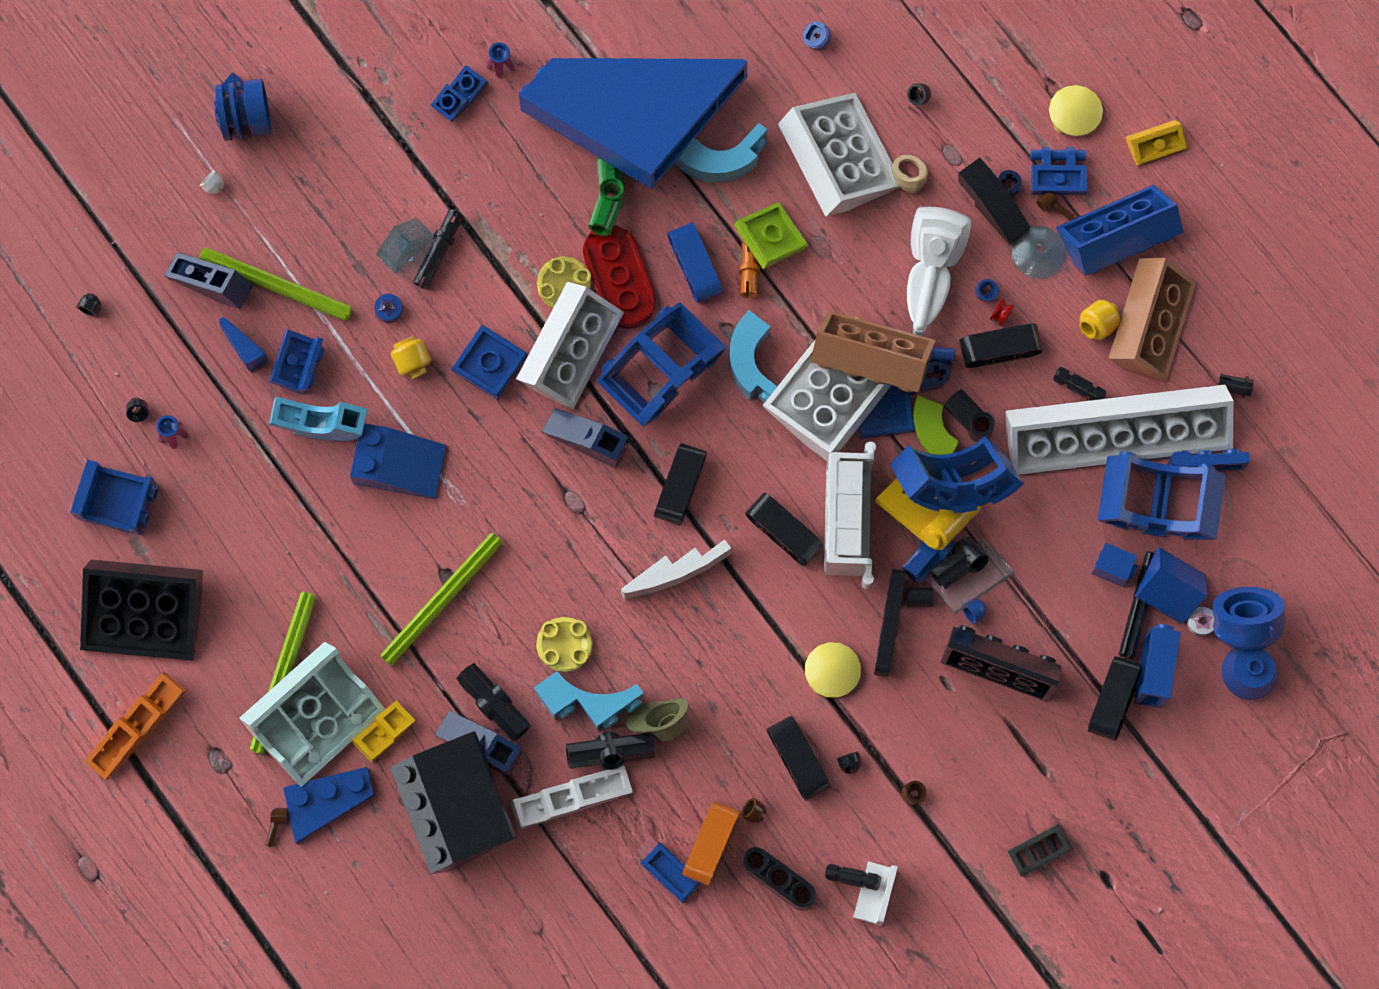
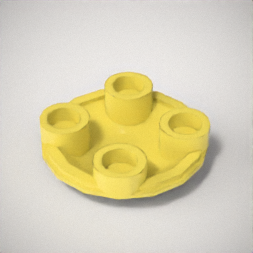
(1075, 111)
(556, 274)
(564, 644)
(832, 670)

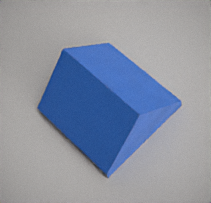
(1172, 586)

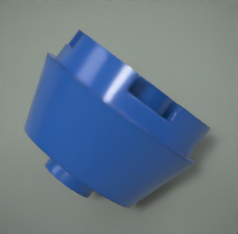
(1250, 673)

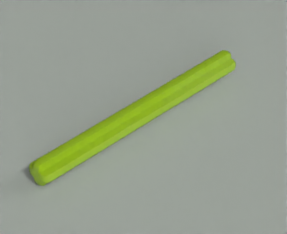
(280, 285)
(441, 599)
(290, 649)

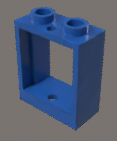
(1159, 664)

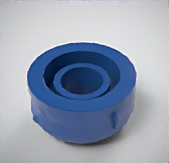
(1248, 618)

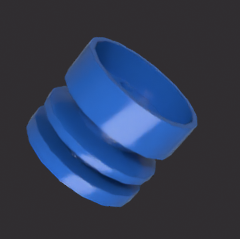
(243, 109)

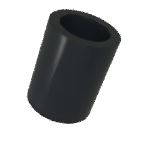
(919, 597)

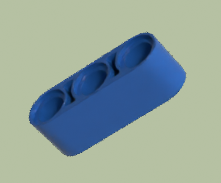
(694, 262)

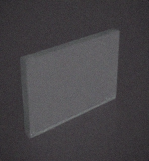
(973, 586)

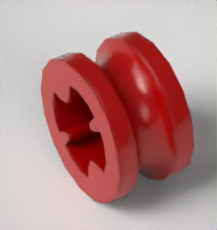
(1002, 312)

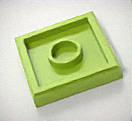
(771, 235)

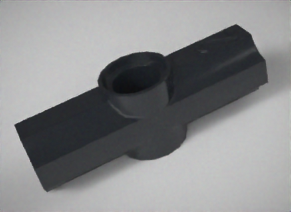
(493, 702)
(610, 750)

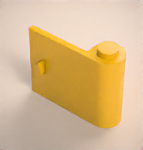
(931, 526)

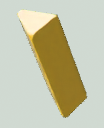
(1156, 142)

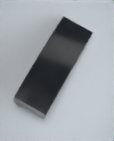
(993, 201)

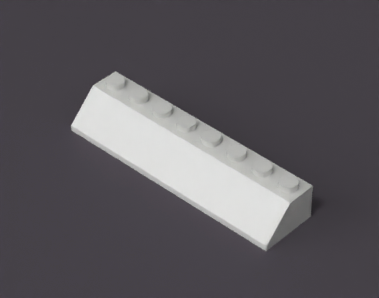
(1140, 424)

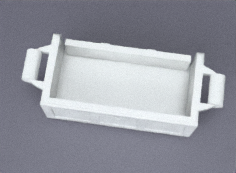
(849, 514)

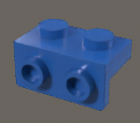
(296, 362)

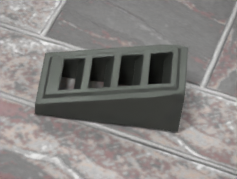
(1062, 838)

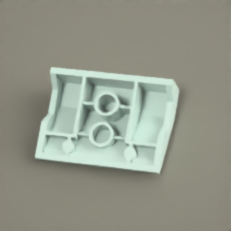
(312, 713)

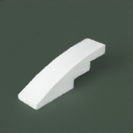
(665, 574)
(571, 797)

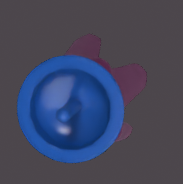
(499, 55)
(168, 427)

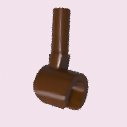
(1049, 200)
(278, 815)

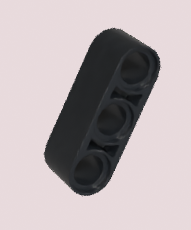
(1001, 345)
(680, 484)
(784, 529)
(1115, 698)
(798, 758)
(772, 865)

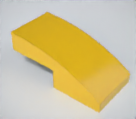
(383, 731)

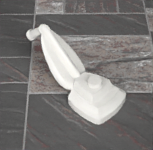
(937, 242)

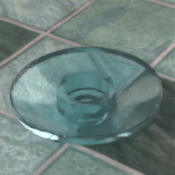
(1036, 263)

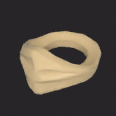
(914, 184)

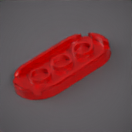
(620, 275)

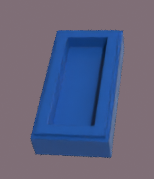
(668, 872)

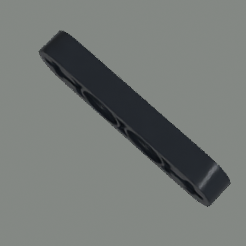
(889, 622)

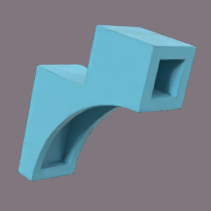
(601, 709)

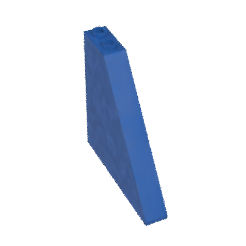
(632, 109)

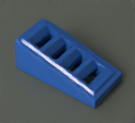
(247, 350)

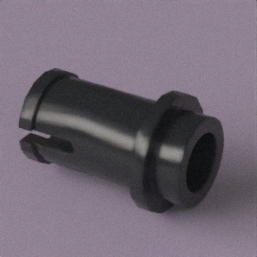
(1237, 385)

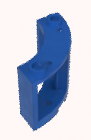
(691, 332)
(939, 476)
(1115, 488)

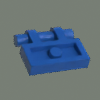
(1058, 179)

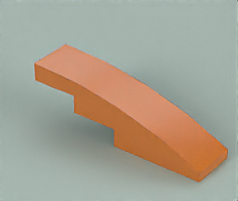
(135, 726)

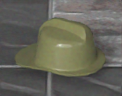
(661, 718)

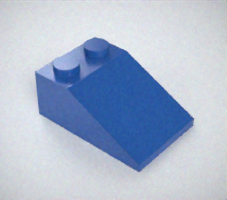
(397, 462)

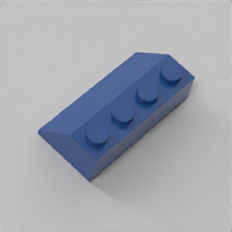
(1120, 229)

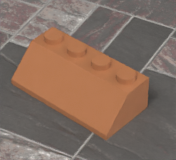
(1152, 318)
(872, 351)

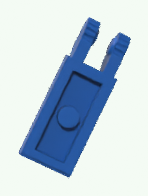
(1228, 461)

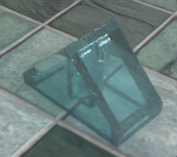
(404, 244)

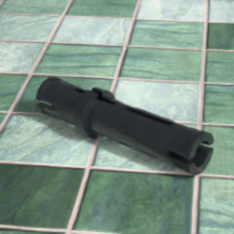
(438, 248)

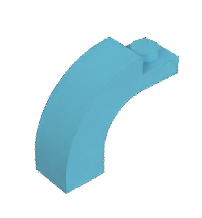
(723, 165)
(744, 343)
(333, 423)

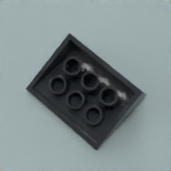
(140, 609)
(1001, 664)
(453, 803)

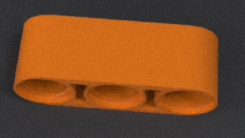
(710, 843)

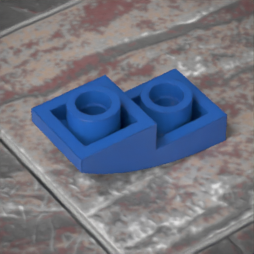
(459, 94)

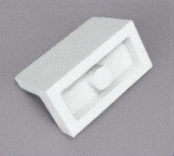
(873, 904)

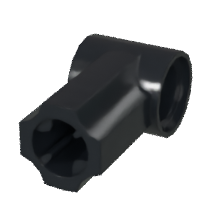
(968, 414)
(965, 558)

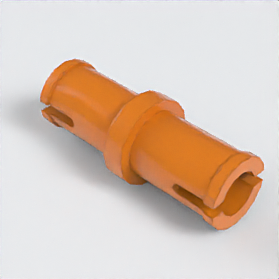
(749, 270)

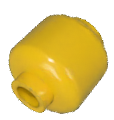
(1099, 320)
(411, 357)

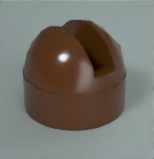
(911, 787)
(753, 811)

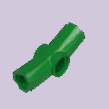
(606, 207)

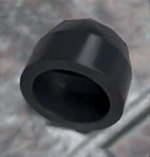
(919, 97)
(89, 304)
(141, 412)
(850, 762)

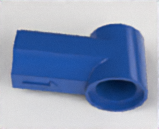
(923, 559)

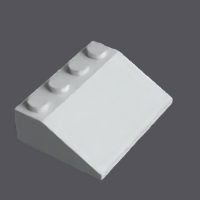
(838, 153)
(823, 404)

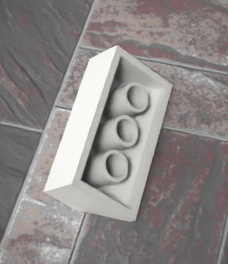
(570, 345)

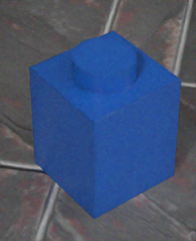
(1115, 565)

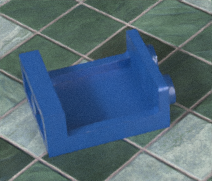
(114, 498)

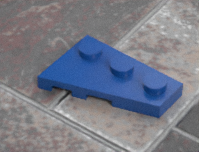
(325, 800)

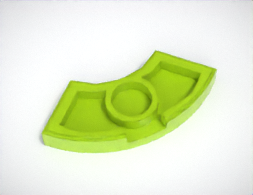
(930, 427)

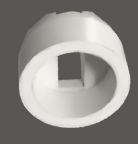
(212, 183)

